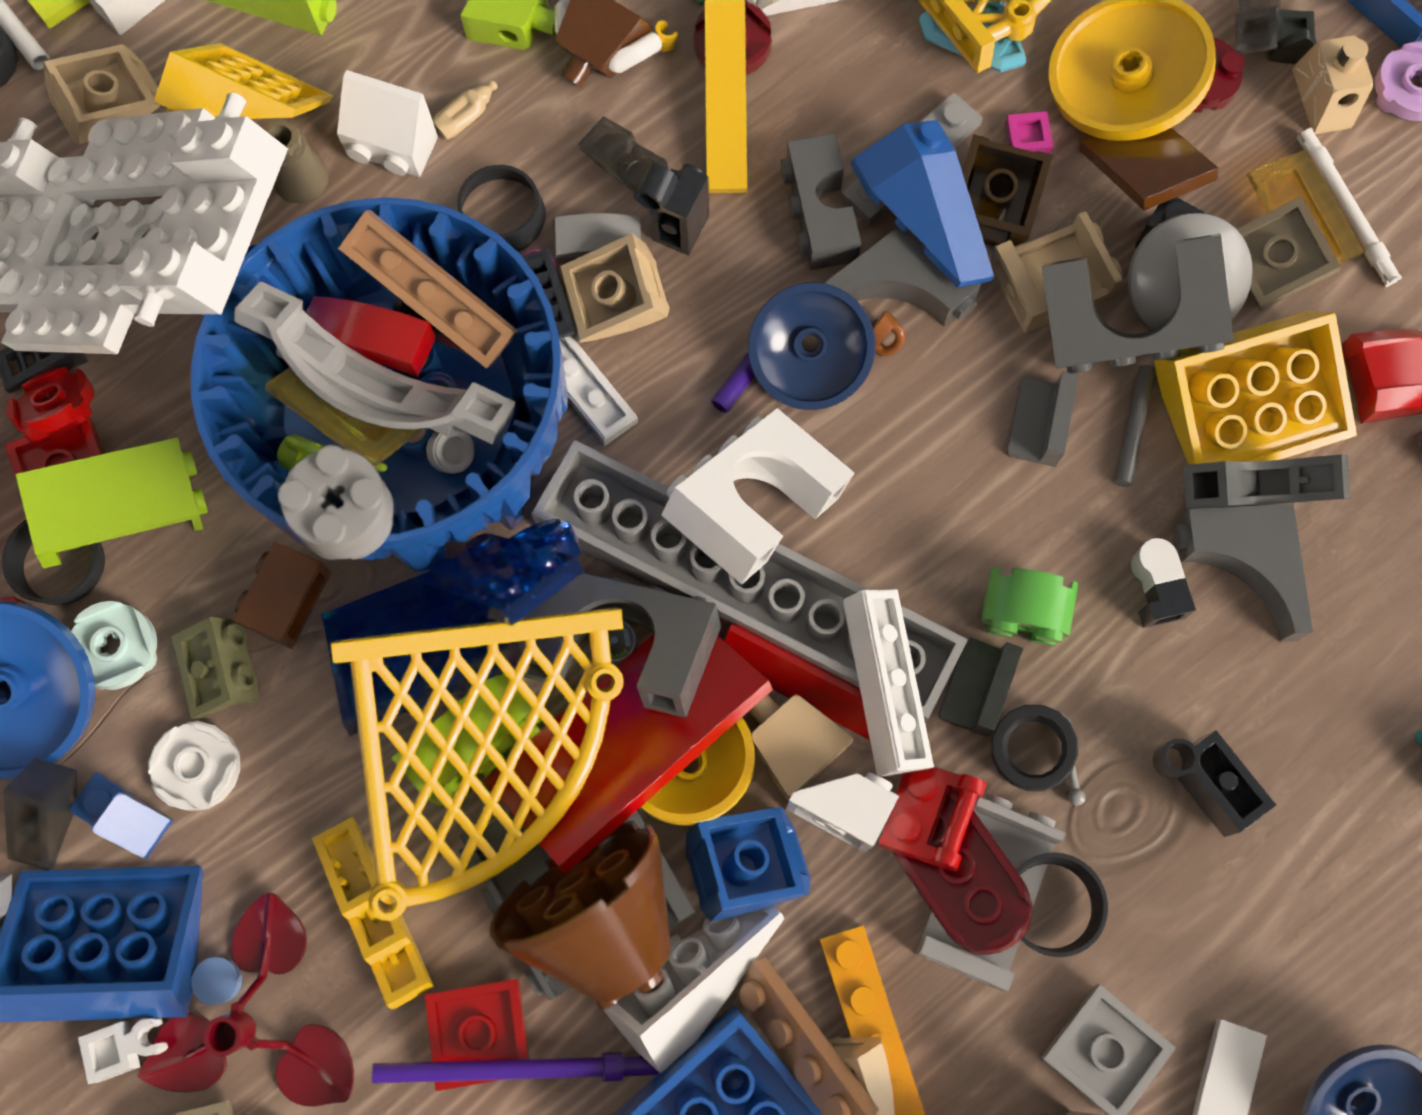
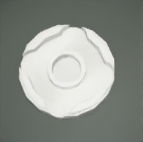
(194, 766)

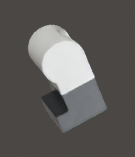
(1163, 583)

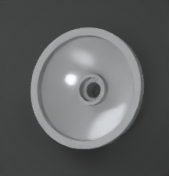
(1155, 273)

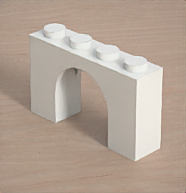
(771, 451)

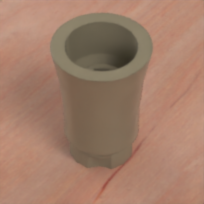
(302, 172)

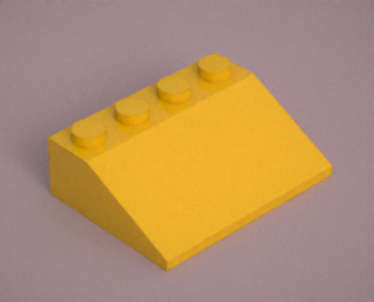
(207, 73)
(1263, 395)

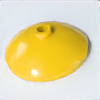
(714, 787)

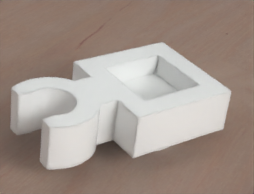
(117, 1048)

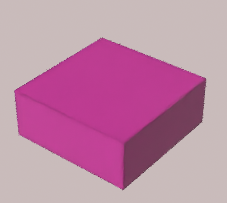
(1029, 131)

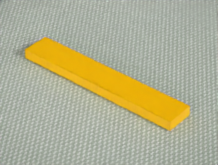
(726, 96)

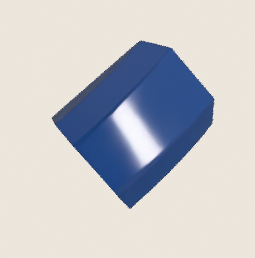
(746, 862)

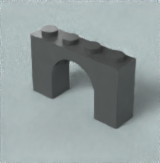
(1198, 321)
(681, 625)

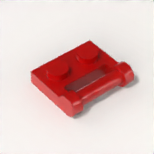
(918, 812)

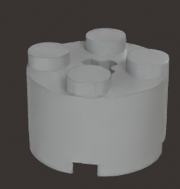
(323, 482)

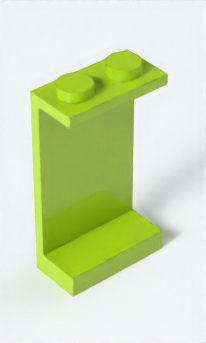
(109, 497)

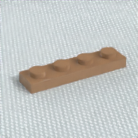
(427, 289)
(801, 1043)

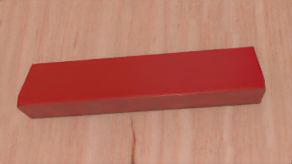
(794, 675)

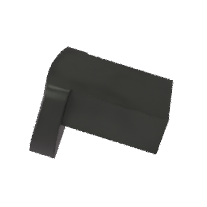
(1295, 36)

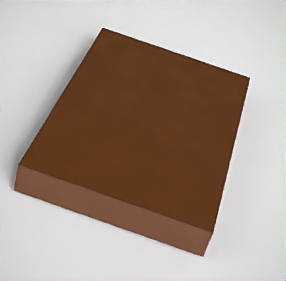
(1151, 167)

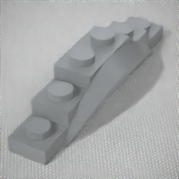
(361, 385)

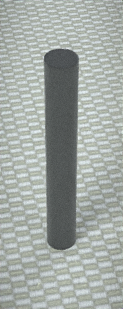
(1135, 426)

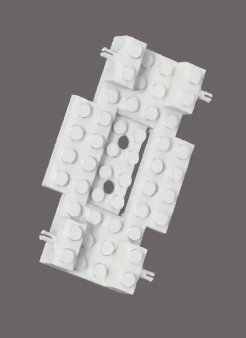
(85, 291)

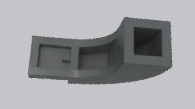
(1266, 482)

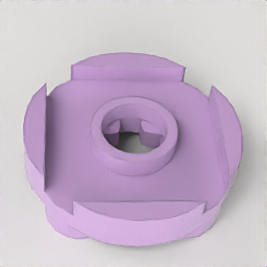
(1394, 86)

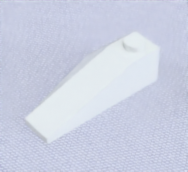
(693, 985)

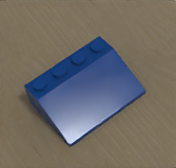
(100, 944)
(724, 1074)

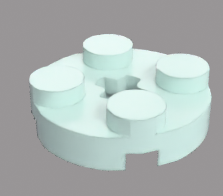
(136, 647)

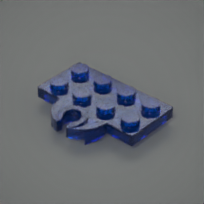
(508, 575)

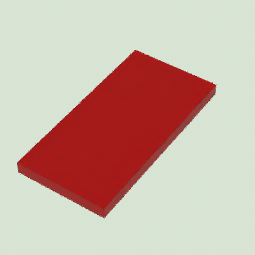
(637, 751)

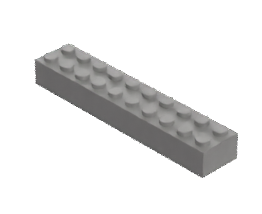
(784, 602)

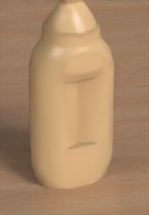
(463, 110)

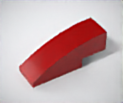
(376, 332)

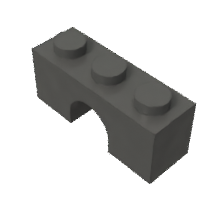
(826, 233)

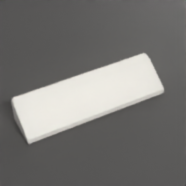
(887, 682)

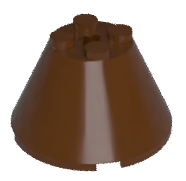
(598, 923)

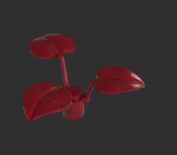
(316, 1065)

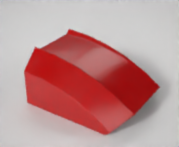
(1385, 373)

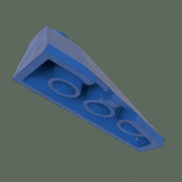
(924, 186)

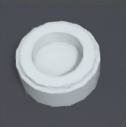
(450, 452)

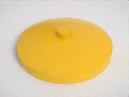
(1132, 67)

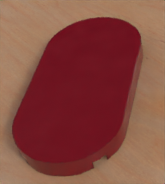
(981, 903)

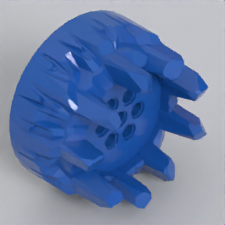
(247, 424)

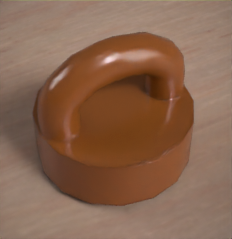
(882, 326)

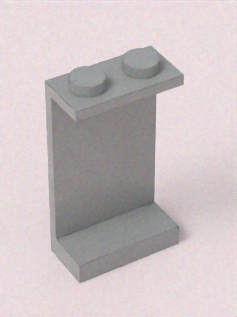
(1020, 840)

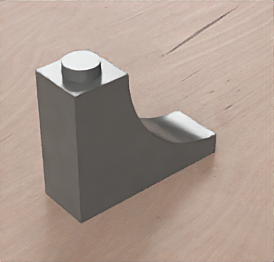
(902, 272)
(1258, 548)

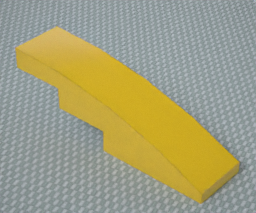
(382, 943)

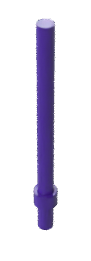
(610, 1067)

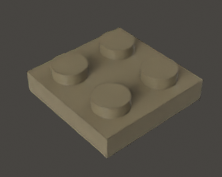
(1286, 253)

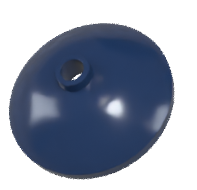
(819, 375)
(1369, 1082)

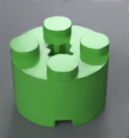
(1029, 604)

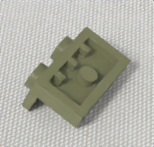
(215, 666)

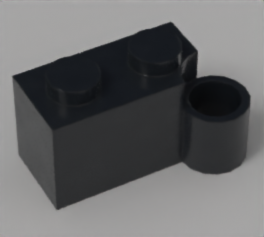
(676, 204)
(1216, 782)

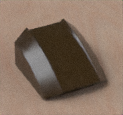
(1004, 188)

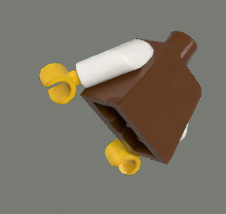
(605, 38)

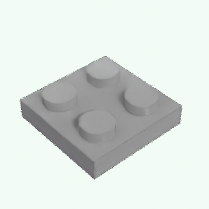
(1108, 1052)

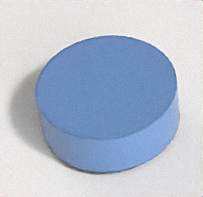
(216, 981)

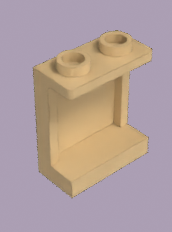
(1021, 274)

